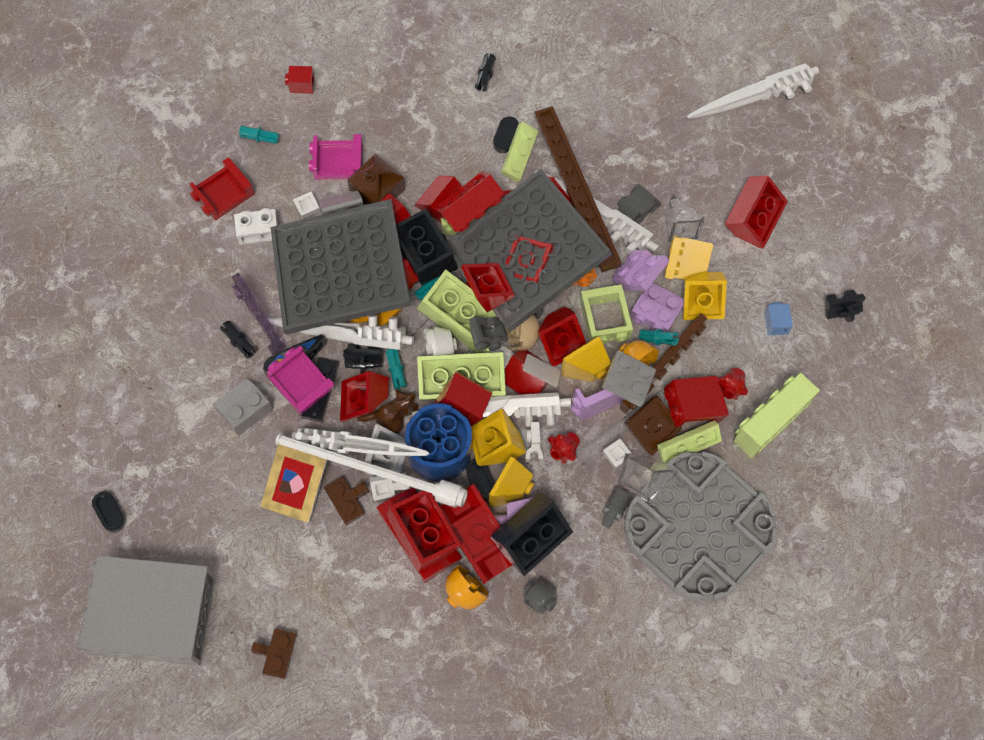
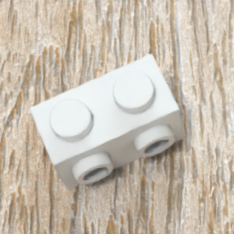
(255, 226)

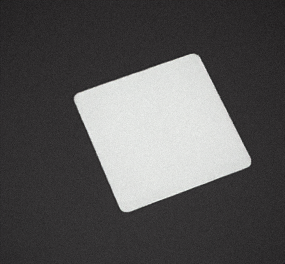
(542, 370)

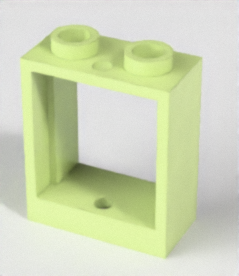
(600, 296)

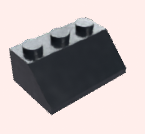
(424, 246)
(532, 533)

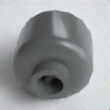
(540, 596)

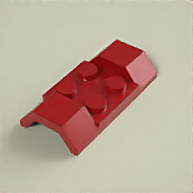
(473, 527)

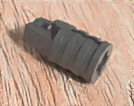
(615, 506)

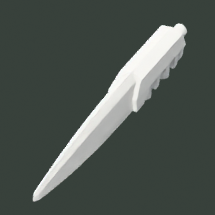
(783, 81)
(623, 227)
(361, 334)
(527, 406)
(344, 442)

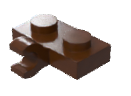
(346, 499)
(277, 654)

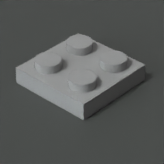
(628, 378)

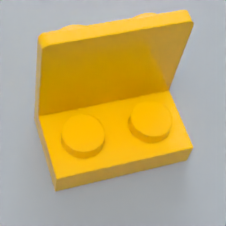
(687, 257)

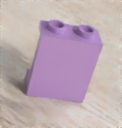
(594, 404)

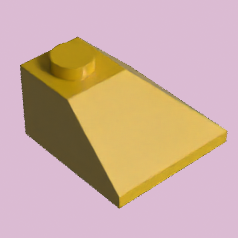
(705, 295)
(587, 362)
(496, 440)
(511, 485)

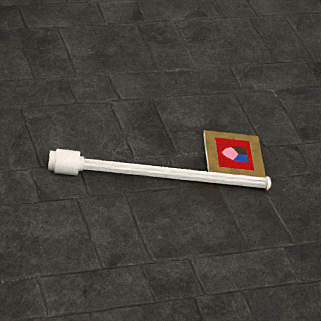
(300, 469)

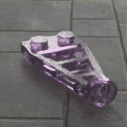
(243, 293)

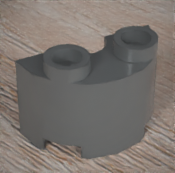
(638, 204)
(487, 333)

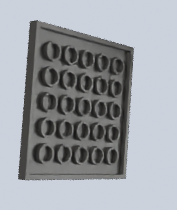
(541, 214)
(339, 267)

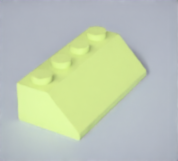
(452, 306)
(482, 368)

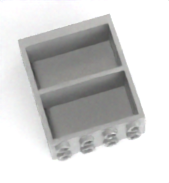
(147, 610)

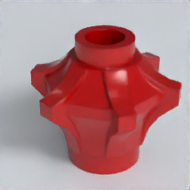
(733, 384)
(564, 446)

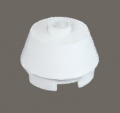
(439, 341)

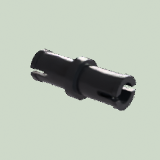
(485, 72)
(238, 339)

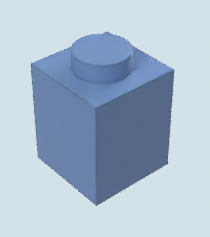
(778, 319)

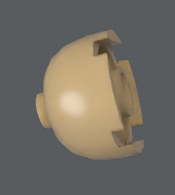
(525, 335)

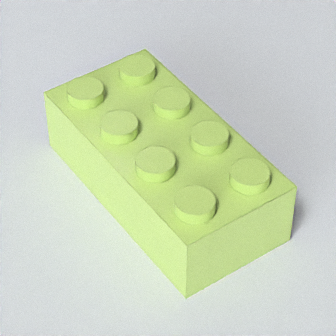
(775, 415)

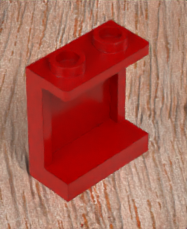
(222, 190)
(695, 400)

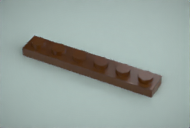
(672, 355)

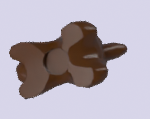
(391, 414)

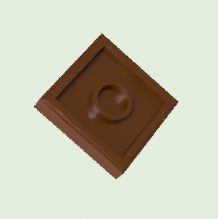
(652, 425)

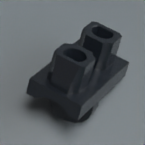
(846, 307)
(362, 358)

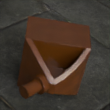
(376, 180)

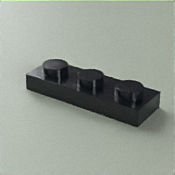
(317, 411)

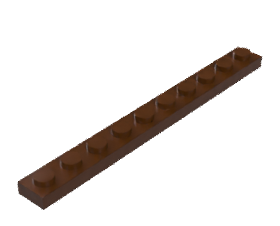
(574, 180)

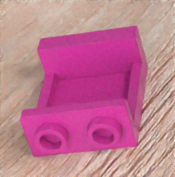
(335, 158)
(299, 380)

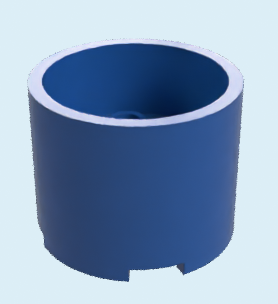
(448, 457)

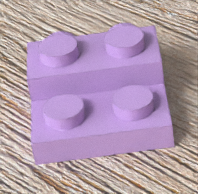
(639, 270)
(657, 308)

